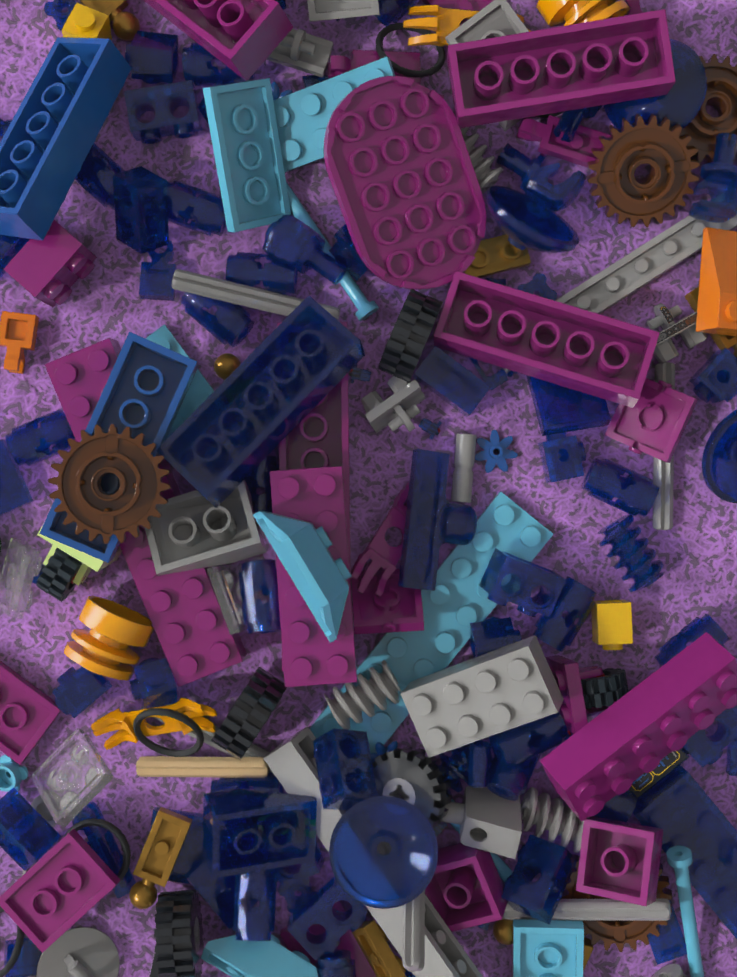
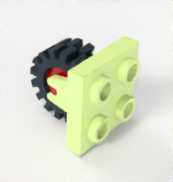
(67, 568)

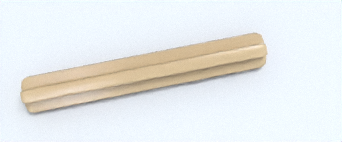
(202, 767)

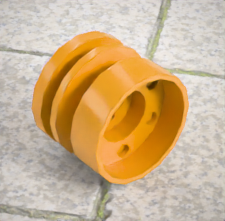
(580, 11)
(106, 644)

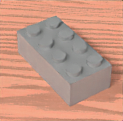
(482, 696)

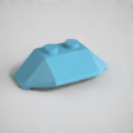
(310, 566)
(256, 958)

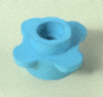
(11, 774)

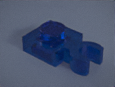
(157, 276)

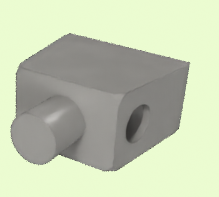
(487, 821)

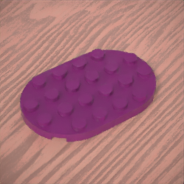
(404, 182)

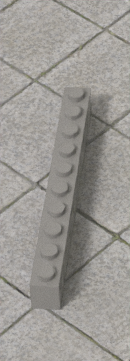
(297, 772)

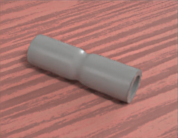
(463, 473)

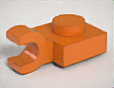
(18, 334)

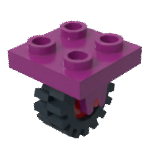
(585, 689)

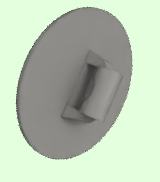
(80, 954)

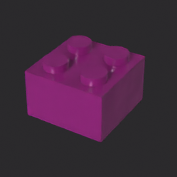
(51, 265)
(619, 860)
(466, 887)

